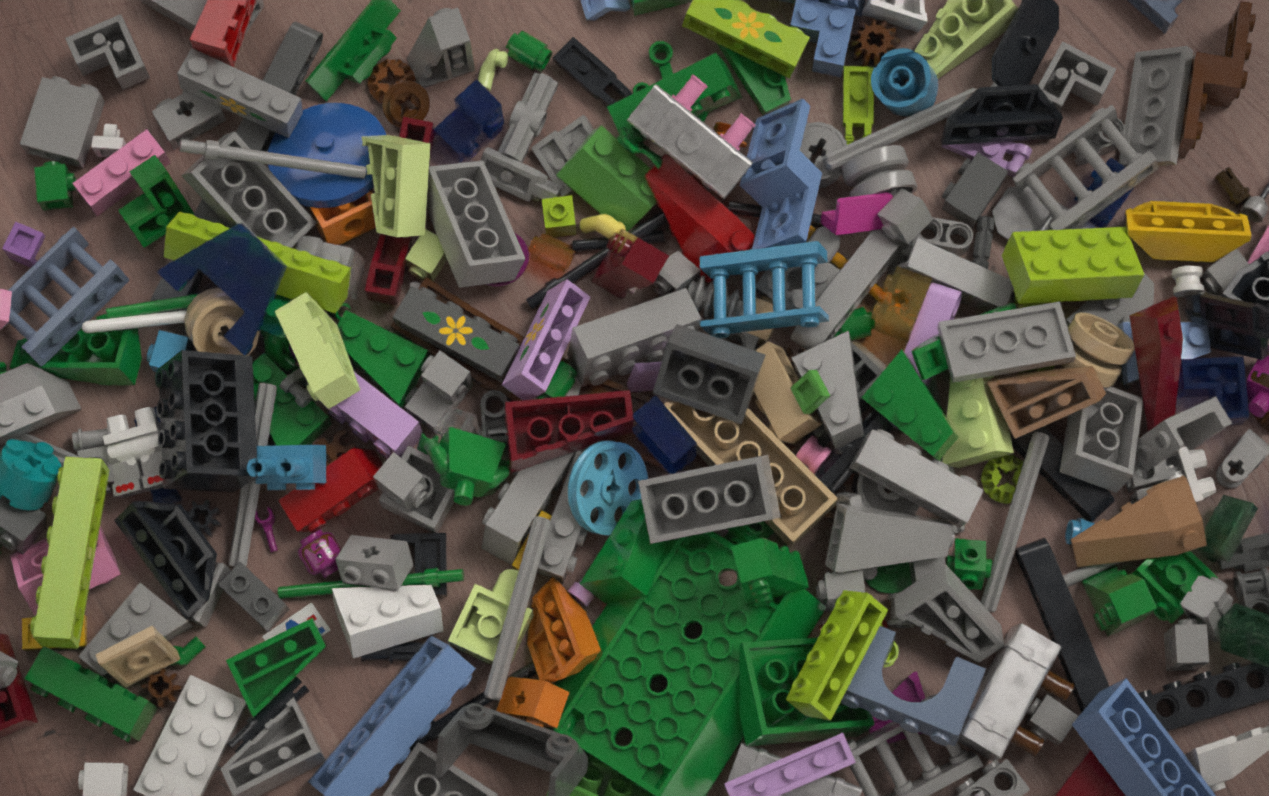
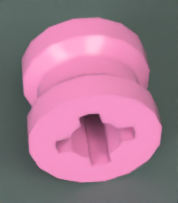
(813, 454)

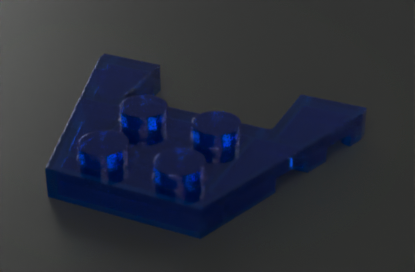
(240, 268)

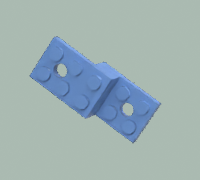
(781, 177)

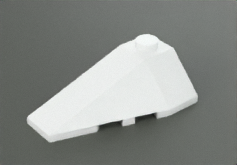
(1229, 756)

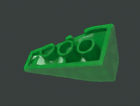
(92, 357)

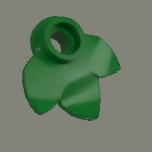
(632, 142)

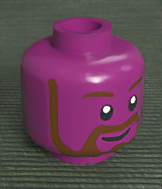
(319, 553)

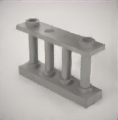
(1113, 183)
(932, 777)

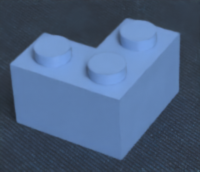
(829, 28)

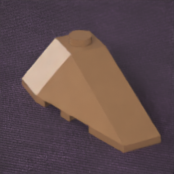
(1153, 527)

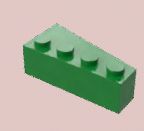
(710, 70)

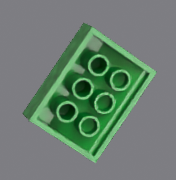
(764, 683)

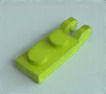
(857, 100)

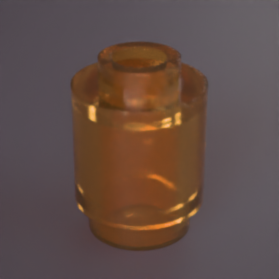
(551, 253)

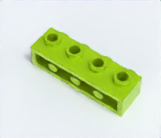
(836, 654)

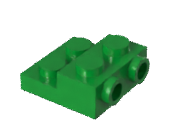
(1170, 580)

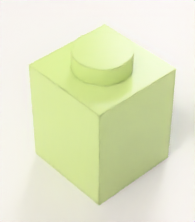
(426, 257)

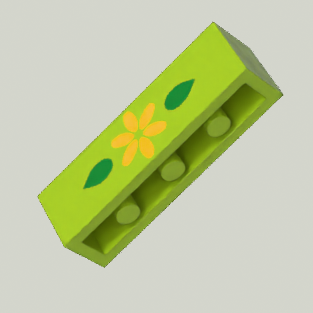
(748, 33)

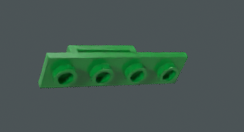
(357, 49)

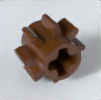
(168, 694)

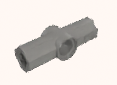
(528, 117)

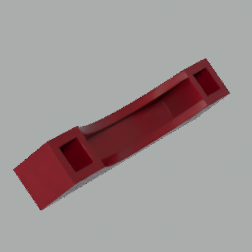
(389, 261)

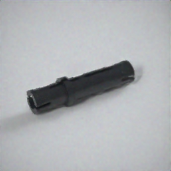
(273, 709)

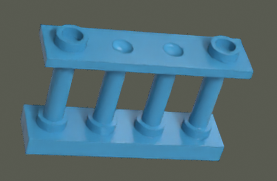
(748, 264)

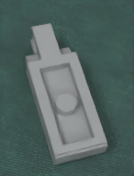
(517, 177)

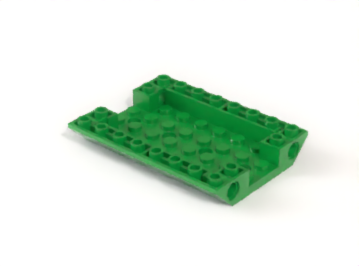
(695, 723)

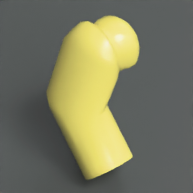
(602, 224)

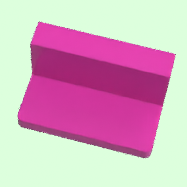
(856, 214)

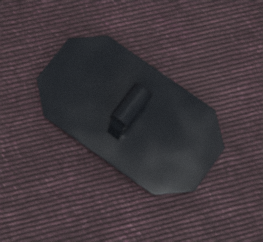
(1025, 42)

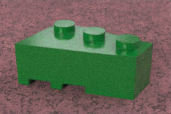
(767, 570)

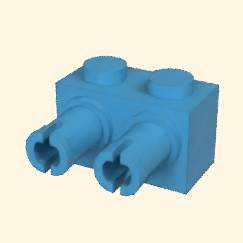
(289, 465)

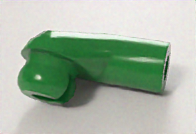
(189, 651)

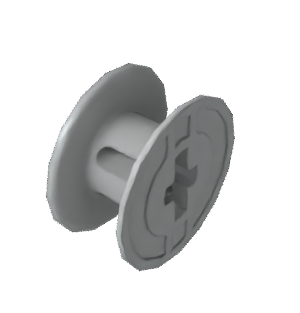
(830, 139)

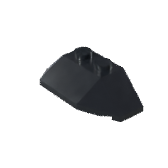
(1003, 116)
(172, 551)

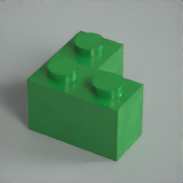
(157, 205)

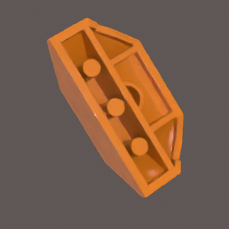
(559, 634)

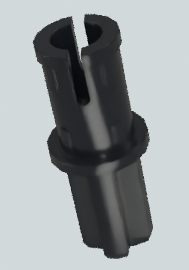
(400, 652)

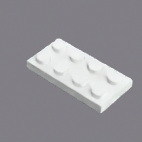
(191, 741)

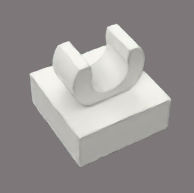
(108, 143)

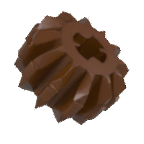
(875, 34)

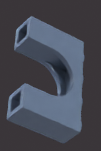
(937, 717)

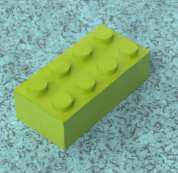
(1072, 265)

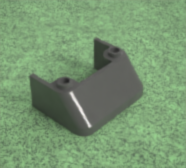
(516, 740)

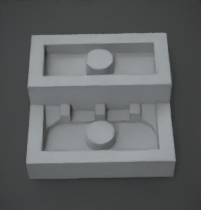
(559, 147)

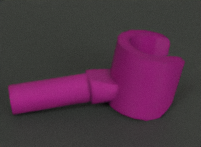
(268, 530)

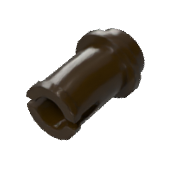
(1233, 187)

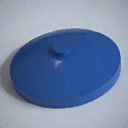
(333, 135)

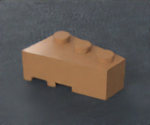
(1044, 396)

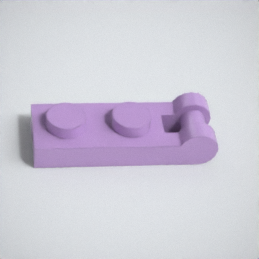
(995, 152)

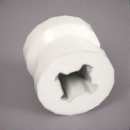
(1187, 281)

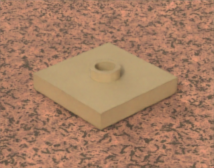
(138, 656)

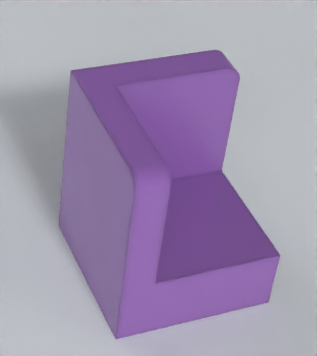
(23, 244)

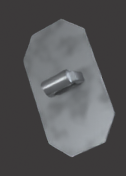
(1023, 212)

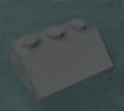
(708, 373)

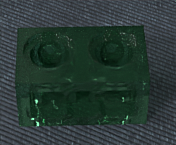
(1245, 634)

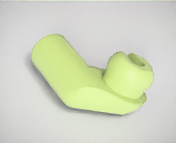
(488, 68)

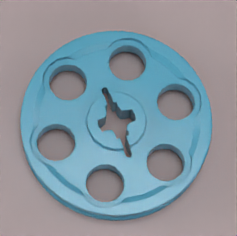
(598, 479)

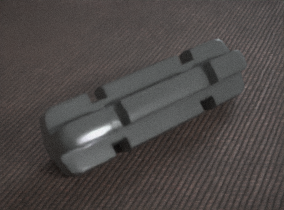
(983, 241)

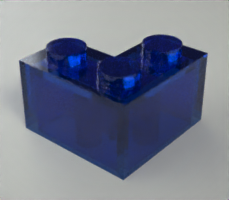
(472, 122)
(1217, 378)

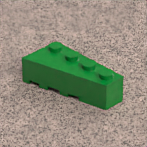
(90, 693)

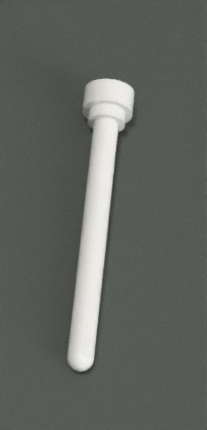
(134, 322)

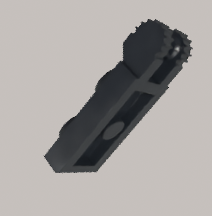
(589, 72)

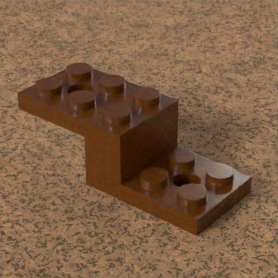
(1217, 78)

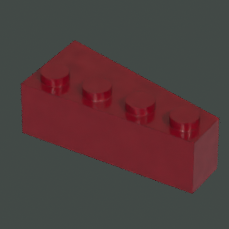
(561, 425)

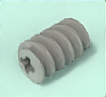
(704, 298)

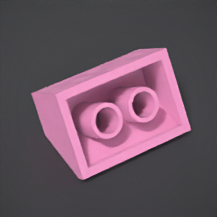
(30, 576)

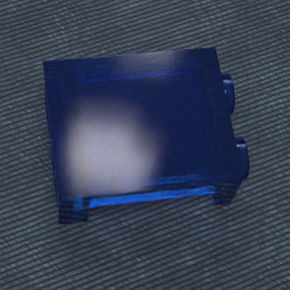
(664, 436)

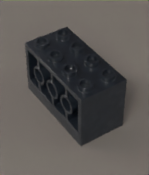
(206, 421)

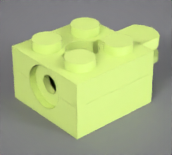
(483, 619)

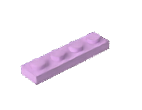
(794, 769)

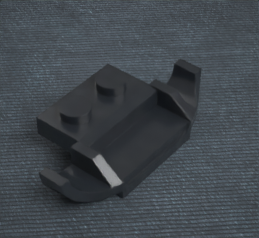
(1232, 323)

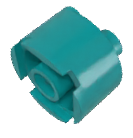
(28, 473)

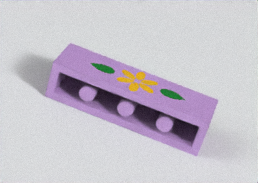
(546, 341)

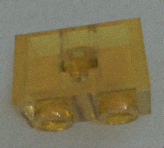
(901, 286)

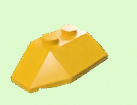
(1186, 230)

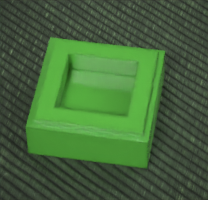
(810, 391)

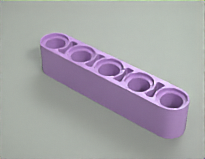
(939, 305)

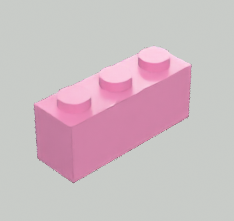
(111, 178)

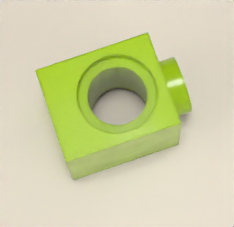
(559, 216)

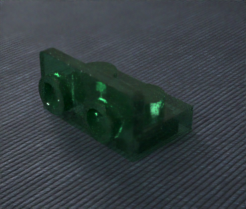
(1227, 528)

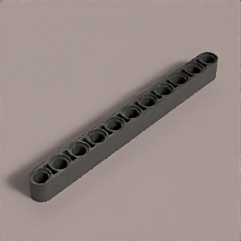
(286, 73)

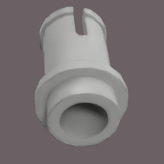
(88, 439)

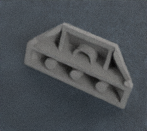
(32, 400)

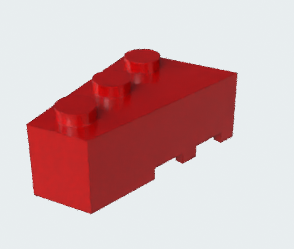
(347, 483)

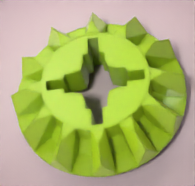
(991, 477)

